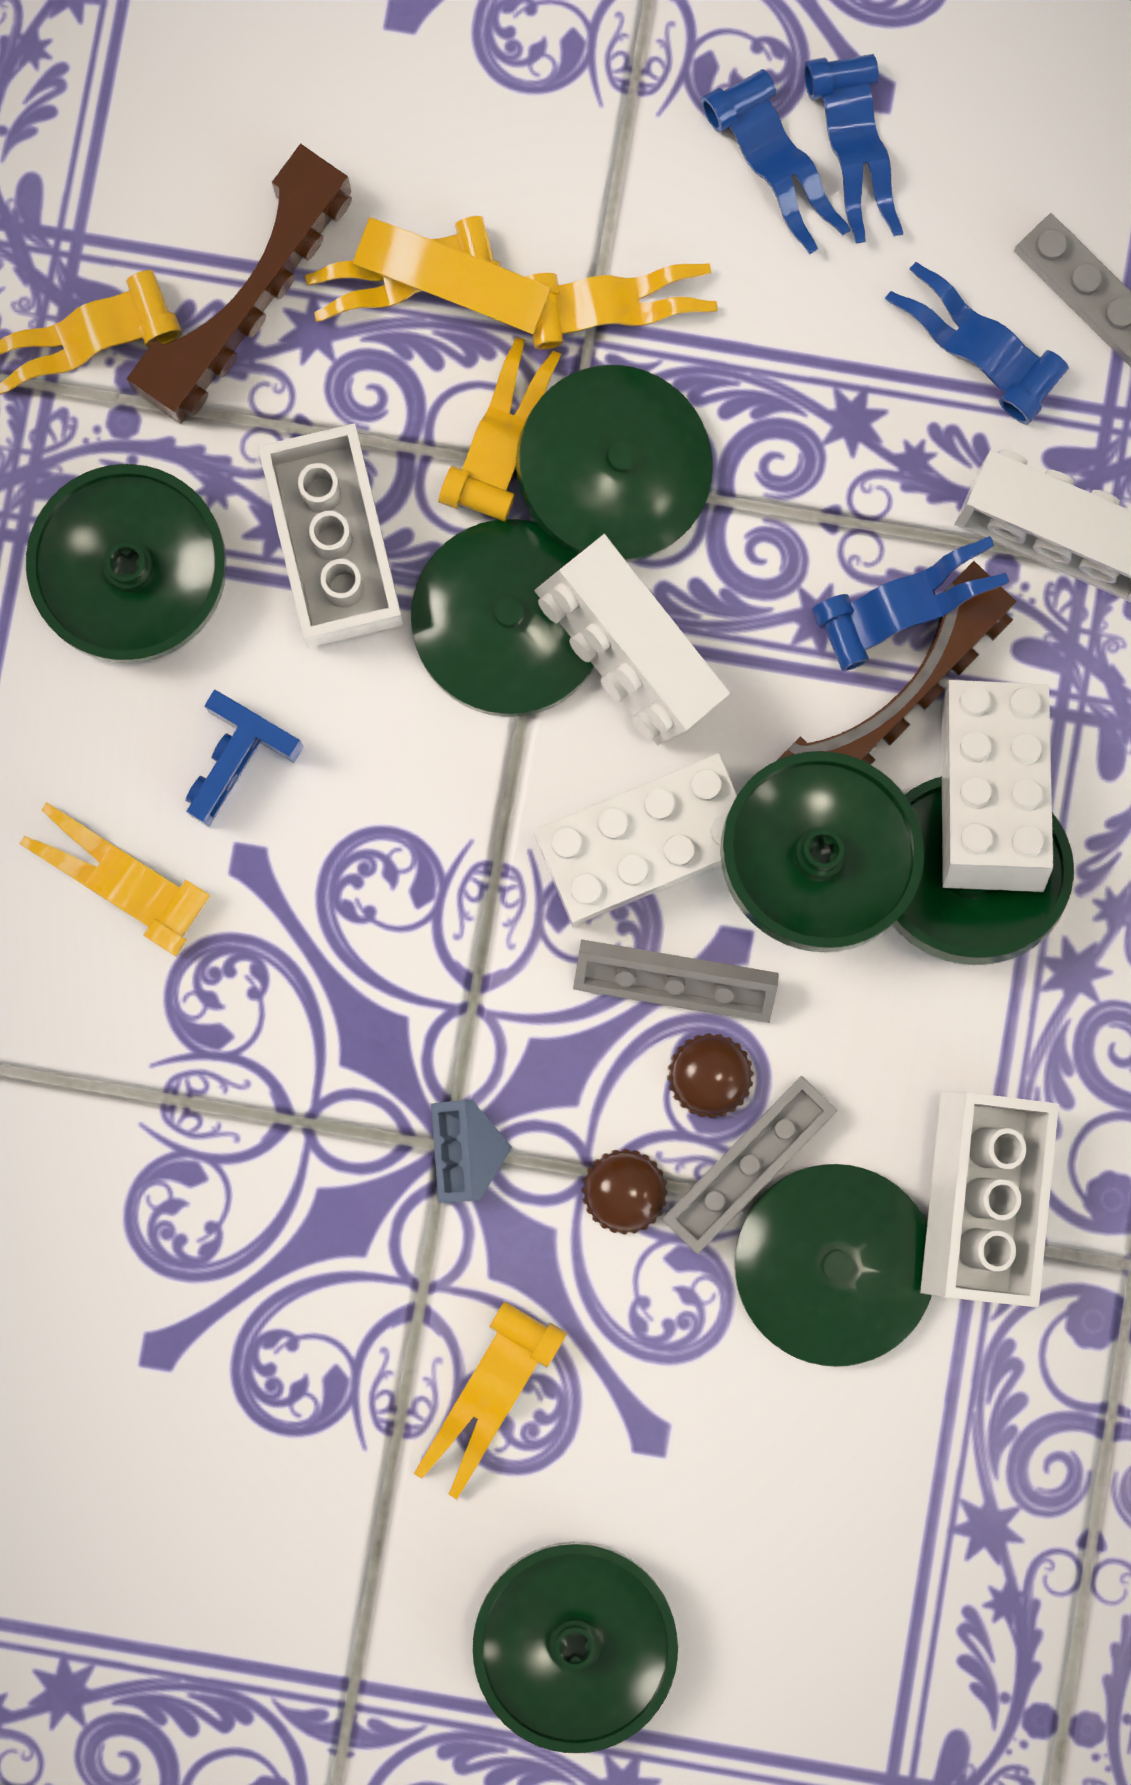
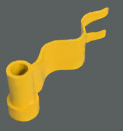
(470, 239)
(612, 301)
(95, 328)
(493, 451)
(125, 883)
(494, 1388)

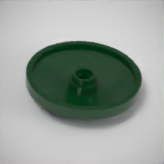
(614, 459)
(126, 563)
(483, 622)
(822, 851)
(978, 923)
(833, 1265)
(575, 1647)

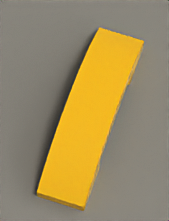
(452, 275)

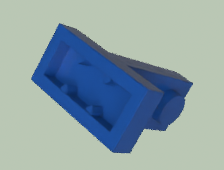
(234, 754)

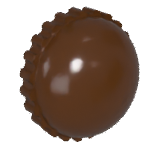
(710, 1075)
(624, 1191)

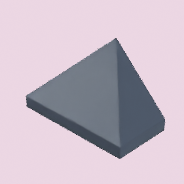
(465, 1150)

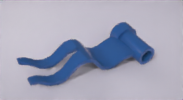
(853, 133)
(770, 152)
(988, 346)
(899, 605)

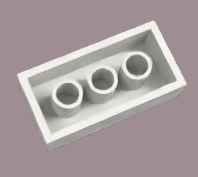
(1051, 521)
(330, 536)
(631, 642)
(996, 786)
(638, 840)
(989, 1198)

